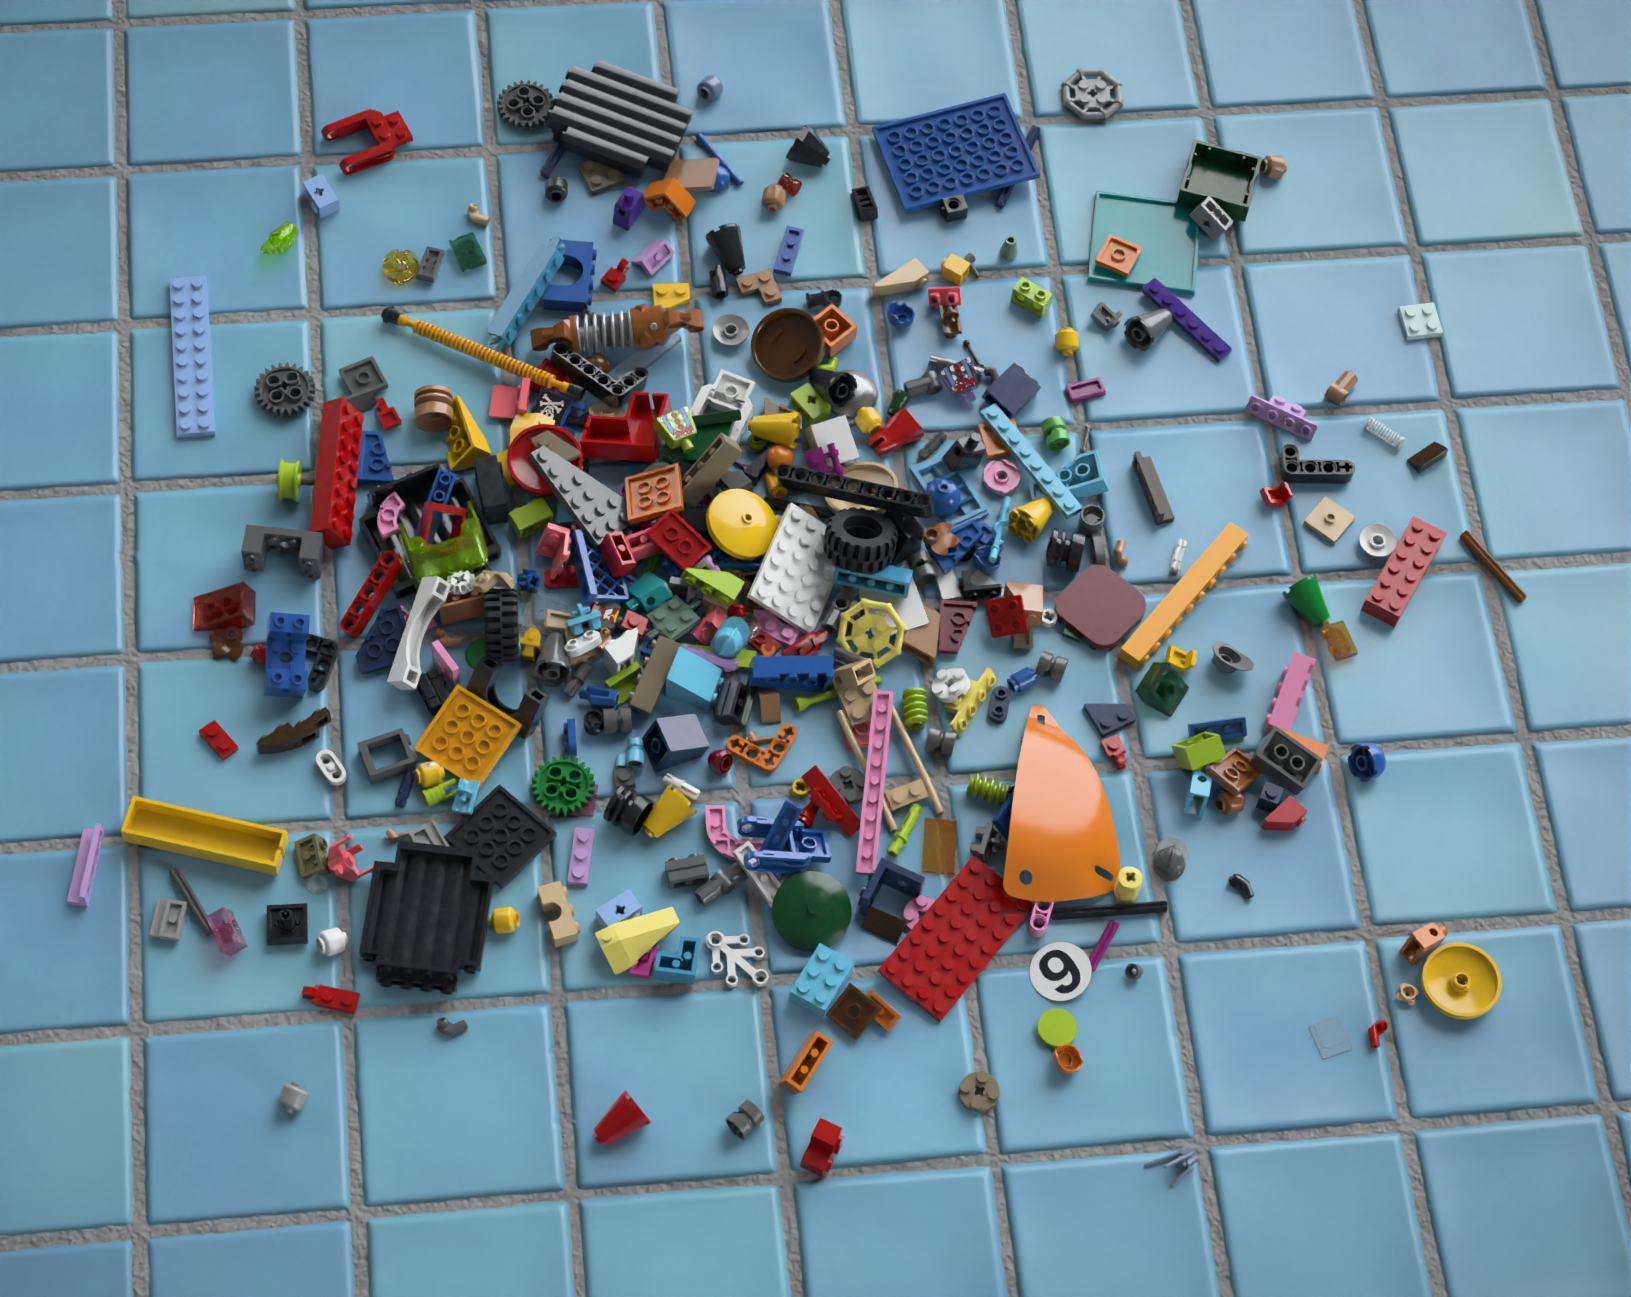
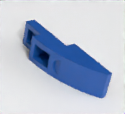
(439, 494)

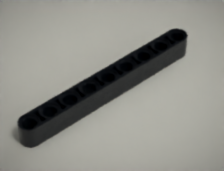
(861, 496)

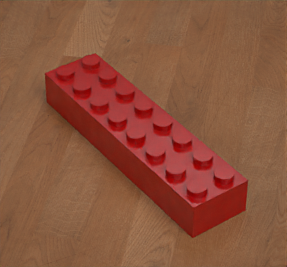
(337, 473)

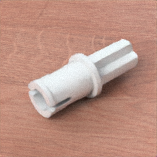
(682, 786)

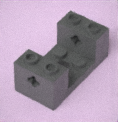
(263, 539)

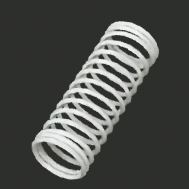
(1371, 421)

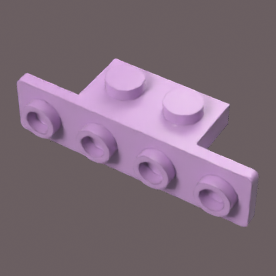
(1282, 414)

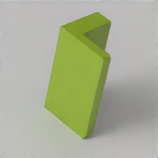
(624, 681)

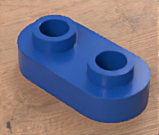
(570, 744)

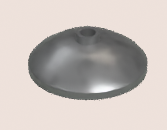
(865, 395)

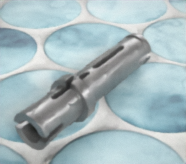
(943, 363)

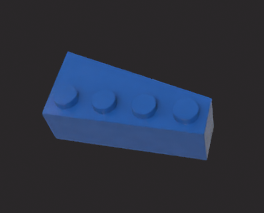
(792, 672)

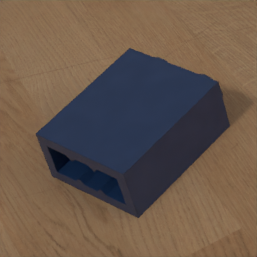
(1012, 390)

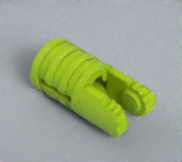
(437, 793)

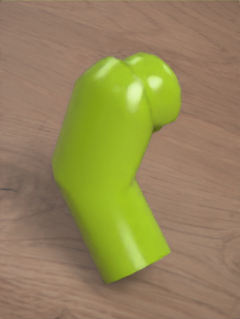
(832, 364)

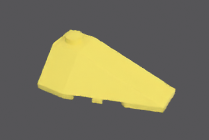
(631, 939)

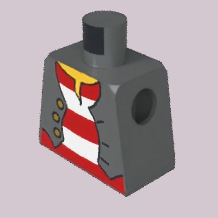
(610, 613)

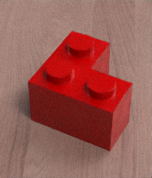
(824, 1143)

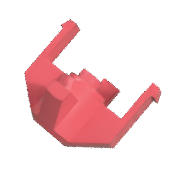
(342, 862)

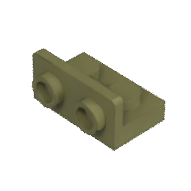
(312, 856)

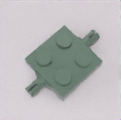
(673, 618)

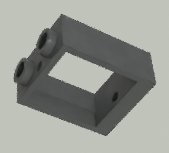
(378, 775)

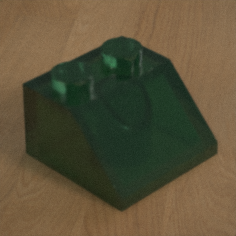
(1162, 688)

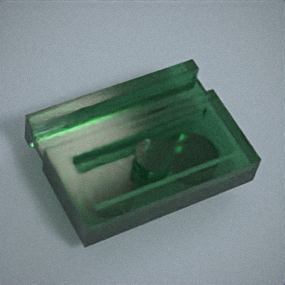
(467, 252)

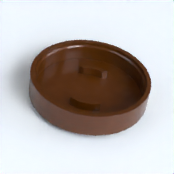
(788, 345)

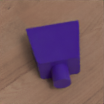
(632, 204)

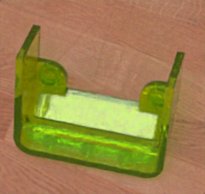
(447, 556)

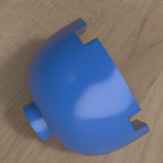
(944, 496)
(1366, 761)

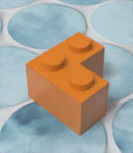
(671, 196)

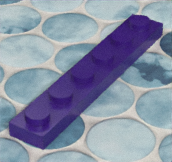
(1187, 320)

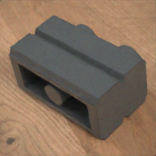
(686, 871)

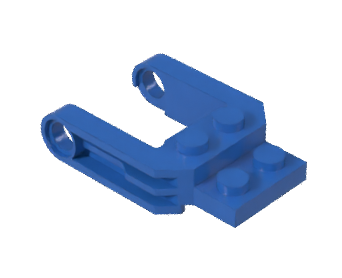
(801, 847)

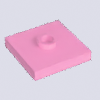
(445, 663)

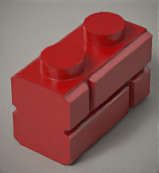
(617, 554)

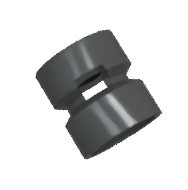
(1091, 520)
(923, 569)
(1051, 666)
(610, 720)
(940, 741)
(746, 1118)

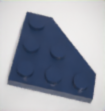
(382, 640)

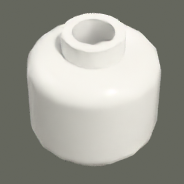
(331, 941)

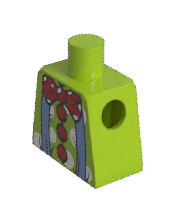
(677, 429)

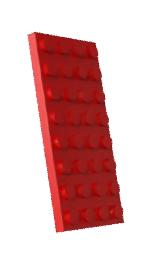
(955, 939)

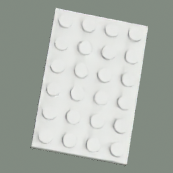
(795, 571)

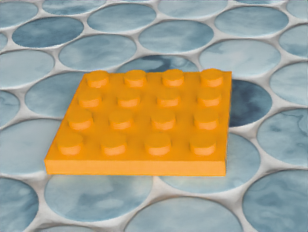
(468, 736)

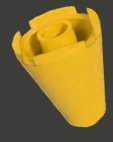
(777, 428)
(668, 813)

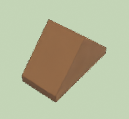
(769, 705)

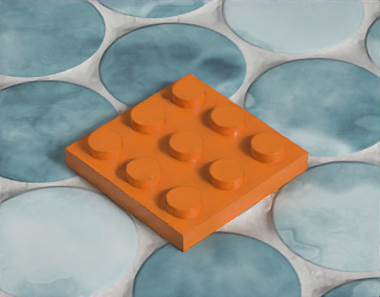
(654, 493)

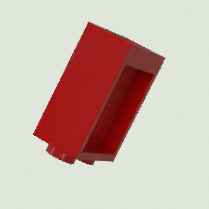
(458, 519)

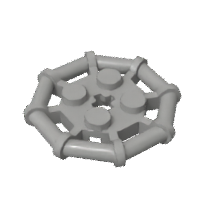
(1095, 86)

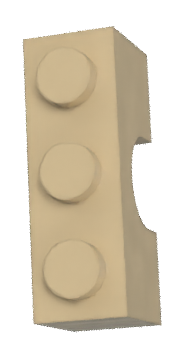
(553, 897)

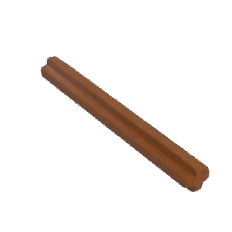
(1493, 566)

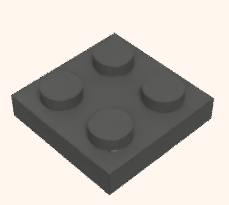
(363, 375)

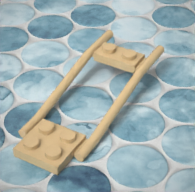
(857, 710)

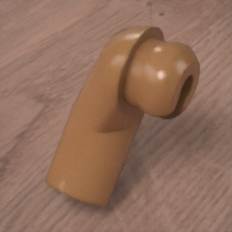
(1119, 550)
(606, 637)

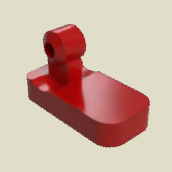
(565, 580)

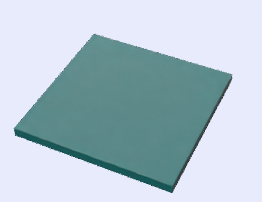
(1158, 226)

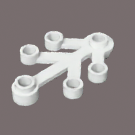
(734, 956)

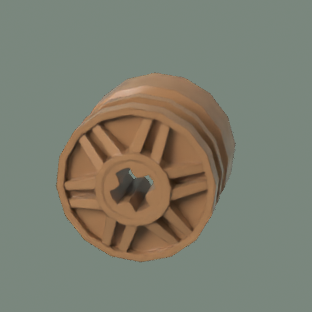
(433, 408)

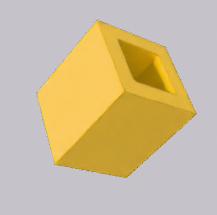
(955, 269)

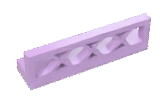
(86, 866)

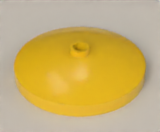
(741, 524)
(1461, 980)

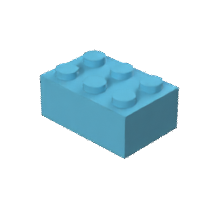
(821, 981)

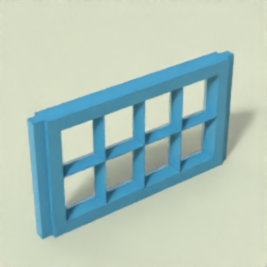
(932, 463)

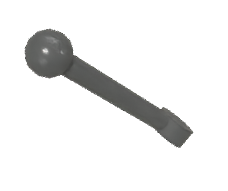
(1089, 425)

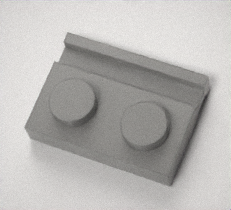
(428, 834)
(168, 919)

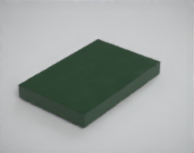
(704, 437)

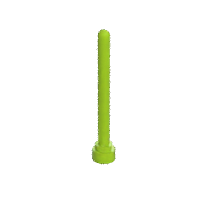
(802, 703)

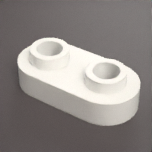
(582, 644)
(332, 768)

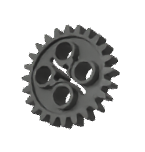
(525, 100)
(284, 390)

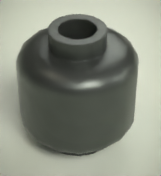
(556, 189)

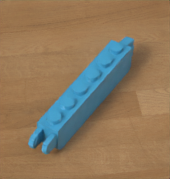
(525, 294)

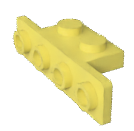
(968, 704)

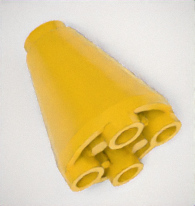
(1030, 519)

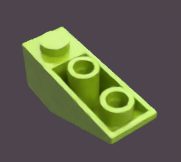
(718, 584)

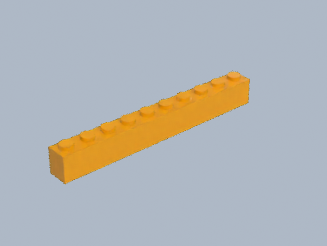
(1183, 596)

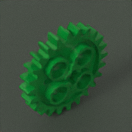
(559, 801)

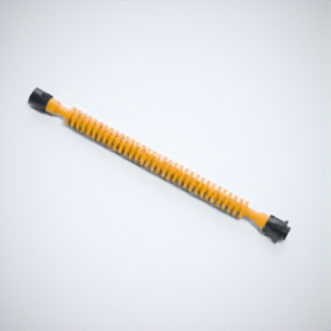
(482, 353)

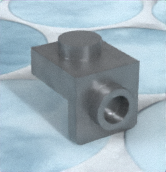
(1105, 317)

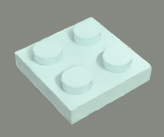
(1420, 321)

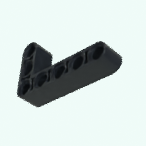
(595, 381)

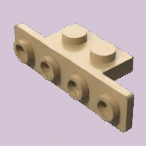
(488, 578)

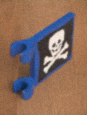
(556, 407)

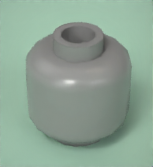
(292, 1097)

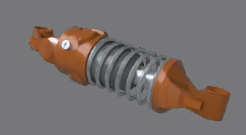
(638, 328)

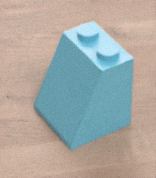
(693, 680)

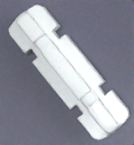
(1178, 556)

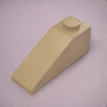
(904, 279)

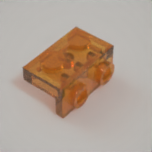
(1338, 640)

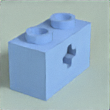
(320, 195)
(623, 903)

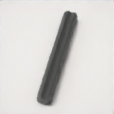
(191, 899)

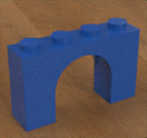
(574, 296)

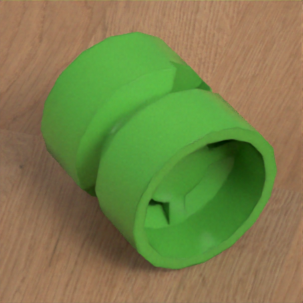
(1055, 433)

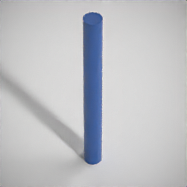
(715, 154)

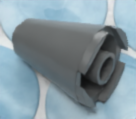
(1146, 328)
(553, 663)

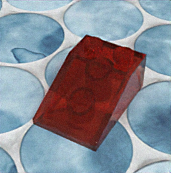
(225, 608)

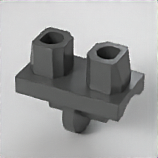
(990, 843)

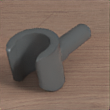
(971, 258)

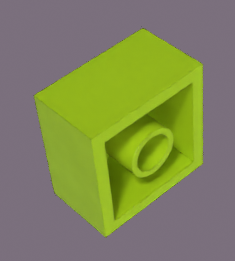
(1199, 751)

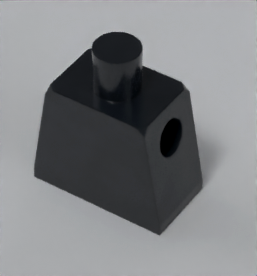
(965, 453)

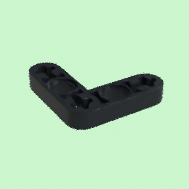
(322, 656)

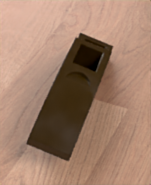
(288, 737)

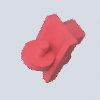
(944, 296)

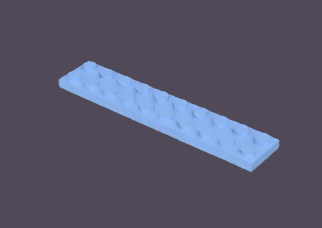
(192, 357)

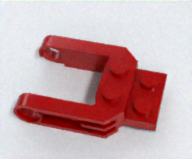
(386, 131)

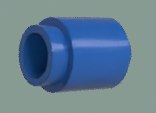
(1022, 680)

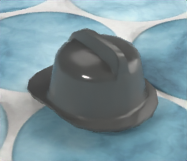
(1230, 660)
(1170, 859)

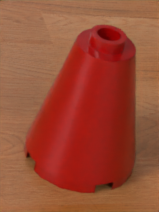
(620, 1120)

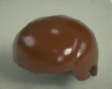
(600, 361)

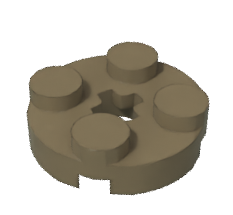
(976, 1102)

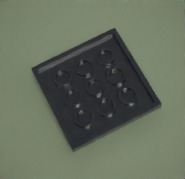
(503, 834)

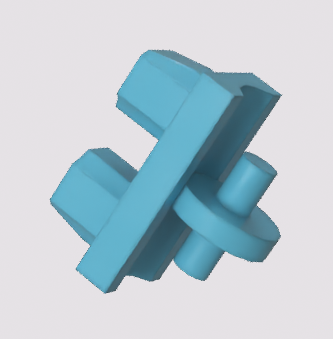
(592, 619)
(465, 796)

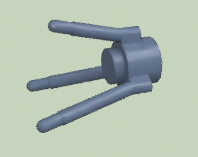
(1183, 1158)

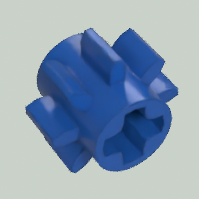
(528, 580)

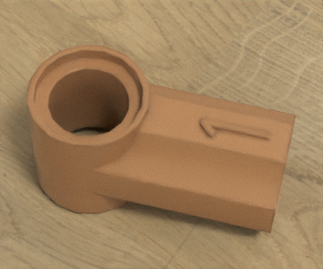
(1340, 389)

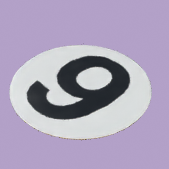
(1060, 971)

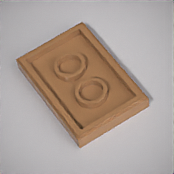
(694, 173)

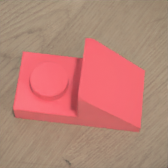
(709, 625)

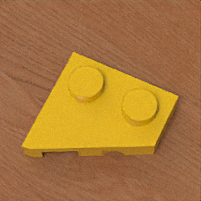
(671, 294)

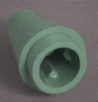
(1009, 248)

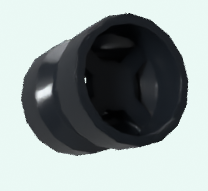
(593, 718)

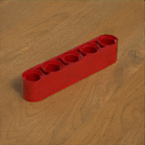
(371, 603)

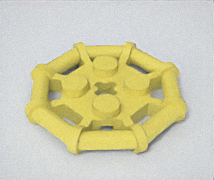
(880, 627)

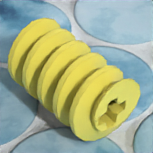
(1127, 885)

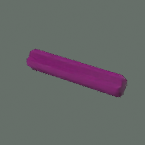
(1103, 944)

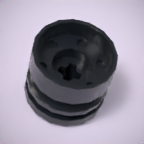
(1065, 550)
(628, 809)

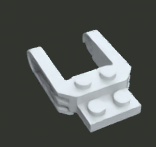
(727, 394)

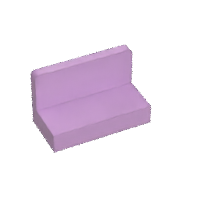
(654, 255)

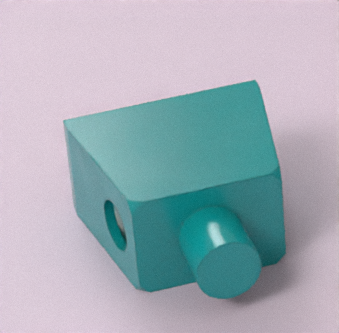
(648, 593)

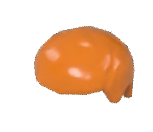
(779, 455)
(1067, 1059)

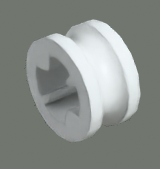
(1050, 613)

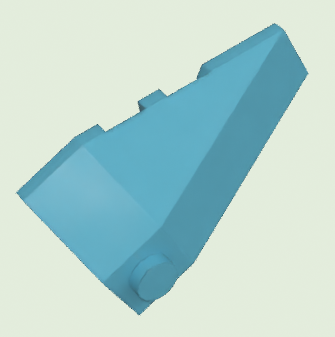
(1081, 477)

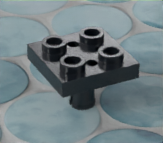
(287, 916)

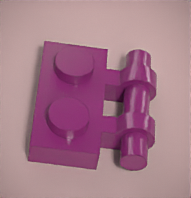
(817, 460)

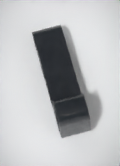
(1339, 470)

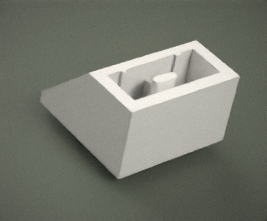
(621, 652)

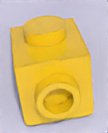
(1180, 659)

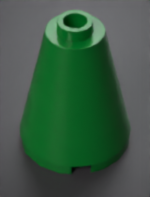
(1308, 600)

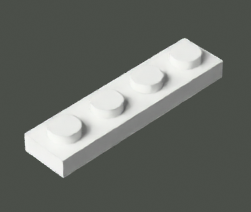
(764, 881)

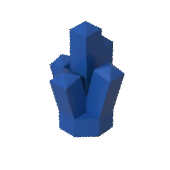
(669, 567)
(600, 697)

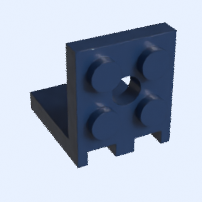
(892, 876)

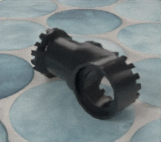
(823, 298)

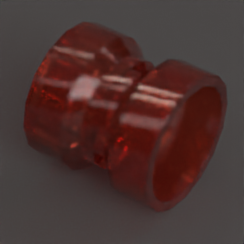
(789, 184)

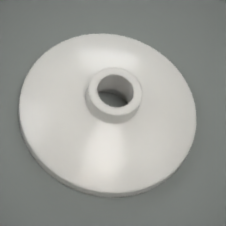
(1382, 535)

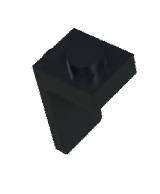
(975, 592)

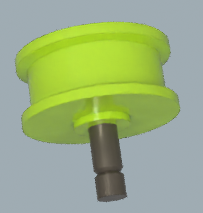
(290, 480)

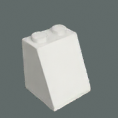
(836, 432)

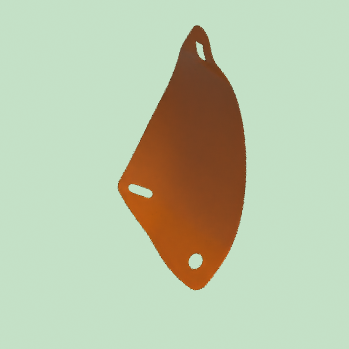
(1058, 820)

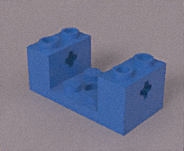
(287, 636)

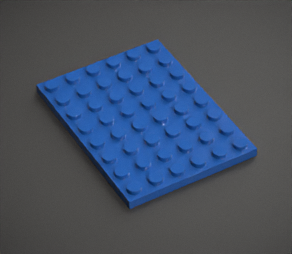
(955, 152)

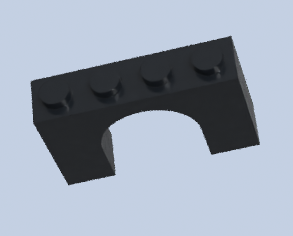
(531, 707)

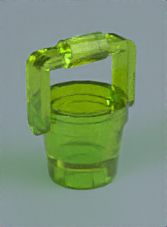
(280, 239)

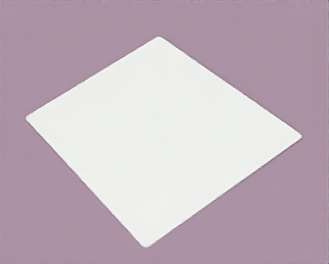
(908, 609)

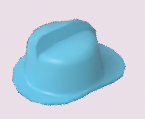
(730, 637)

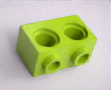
(1031, 297)

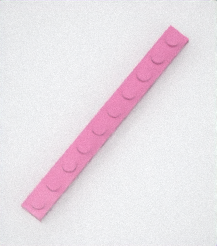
(874, 782)

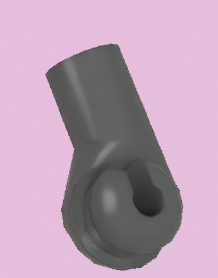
(991, 371)
(449, 1028)

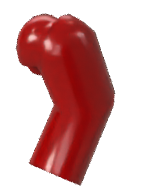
(737, 609)
(1375, 1031)

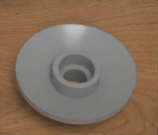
(733, 324)

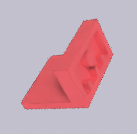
(510, 400)
(555, 544)

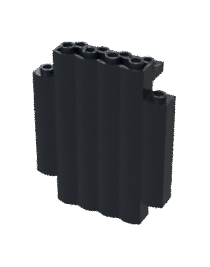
(618, 118)
(414, 491)
(427, 917)

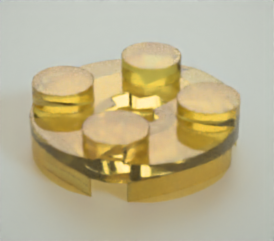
(402, 275)

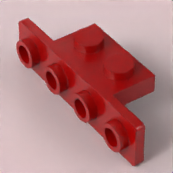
(830, 801)

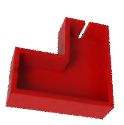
(627, 436)

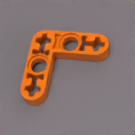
(763, 756)

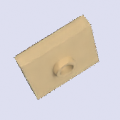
(1329, 520)

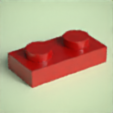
(218, 740)

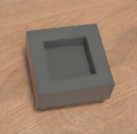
(624, 776)

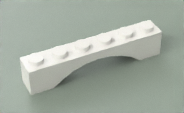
(428, 600)

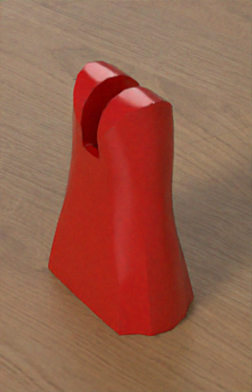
(896, 432)

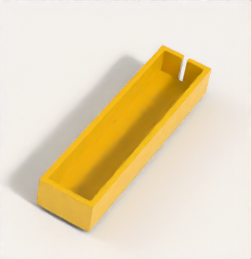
(205, 835)

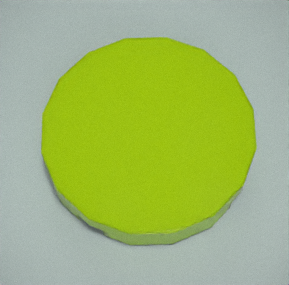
(1056, 1027)

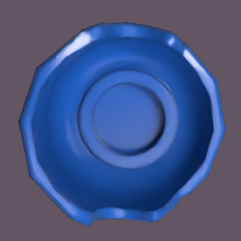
(722, 180)
(900, 315)
(982, 562)

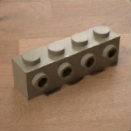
(709, 468)
(654, 675)

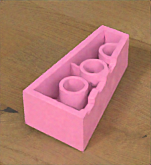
(1290, 692)

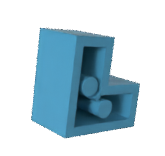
(679, 966)

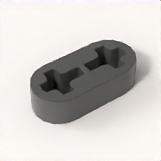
(1097, 549)

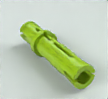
(900, 837)

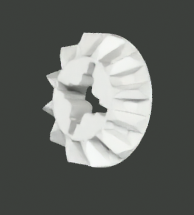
(461, 587)

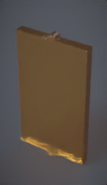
(939, 846)

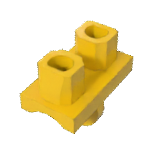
(530, 644)

